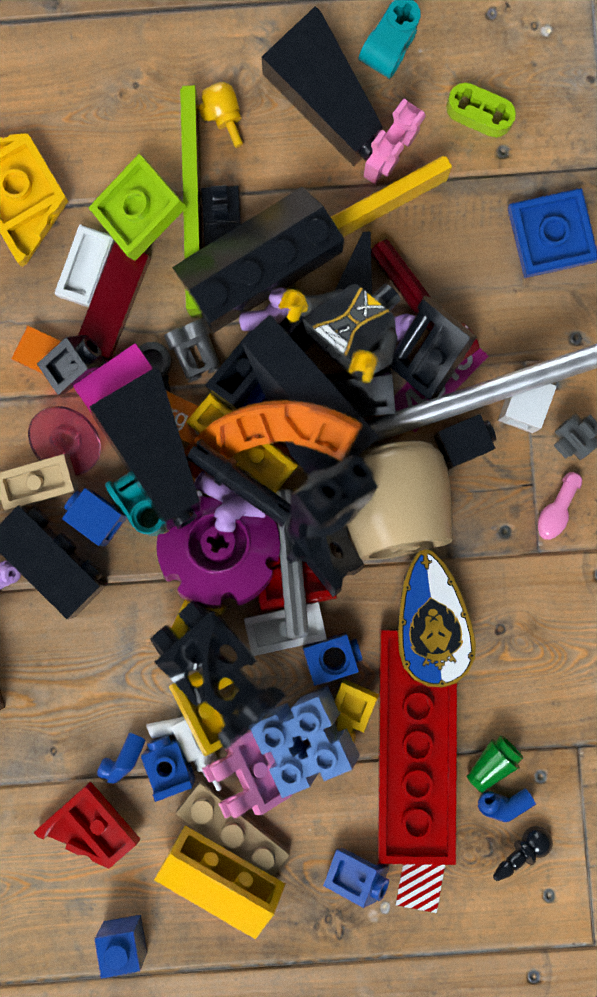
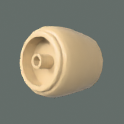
(410, 504)

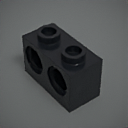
(365, 397)

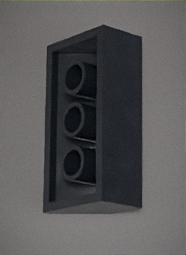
(259, 257)

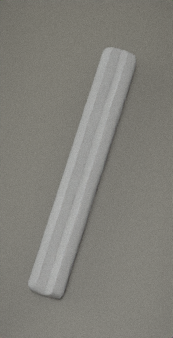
(292, 584)

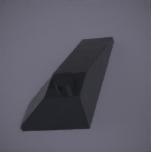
(292, 376)

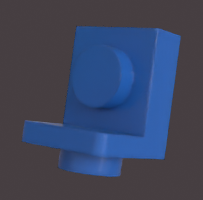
(357, 878)

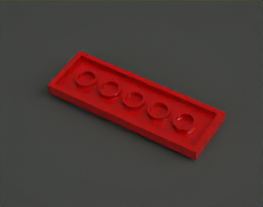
(415, 764)

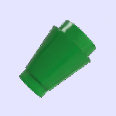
(494, 764)

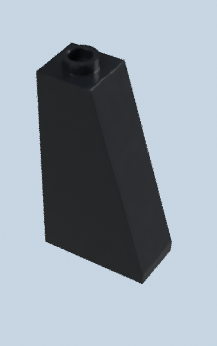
(322, 86)
(147, 440)

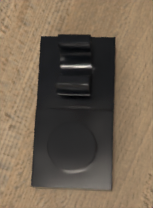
(220, 211)

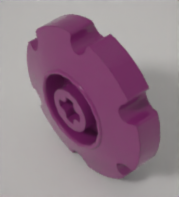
(233, 572)

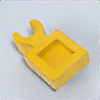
(355, 707)

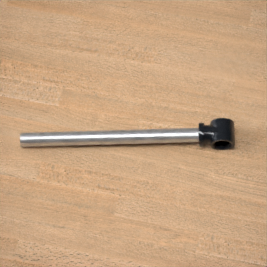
(485, 393)

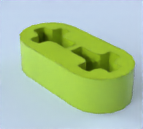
(480, 110)

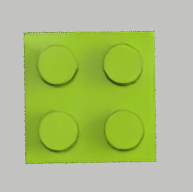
(137, 207)

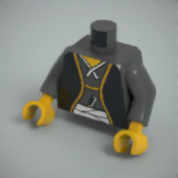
(349, 326)

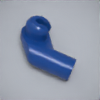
(125, 762)
(505, 808)

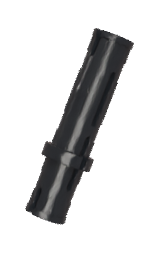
(239, 481)

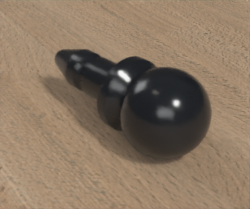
(535, 844)

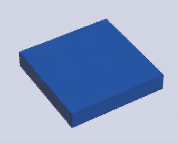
(552, 233)

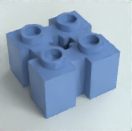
(295, 762)

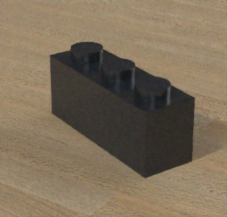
(236, 377)
(49, 561)

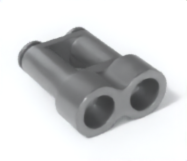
(187, 337)

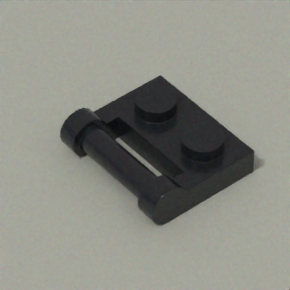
(438, 354)

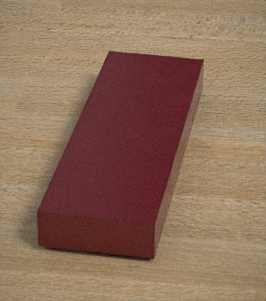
(113, 299)

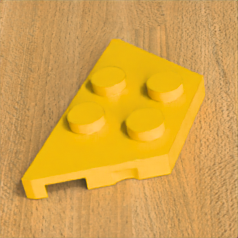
(28, 196)

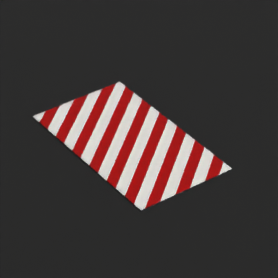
(420, 886)

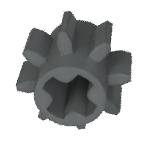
(577, 436)

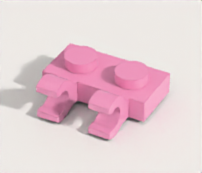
(389, 145)
(254, 775)

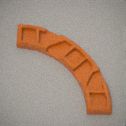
(279, 421)

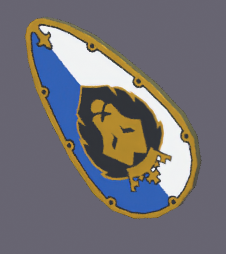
(434, 624)

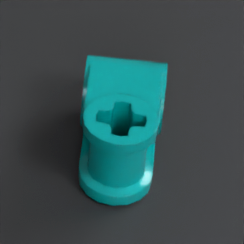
(390, 40)
(133, 504)

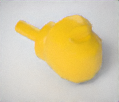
(221, 106)

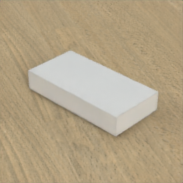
(84, 265)

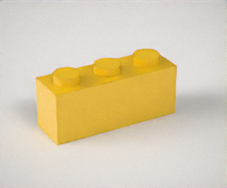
(220, 882)

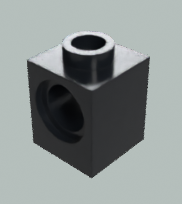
(465, 441)

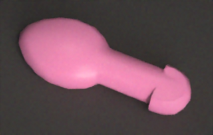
(555, 515)

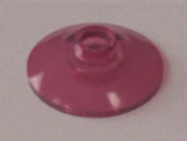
(49, 437)

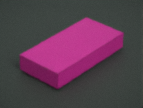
(113, 375)

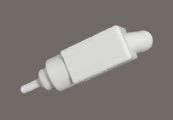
(186, 741)

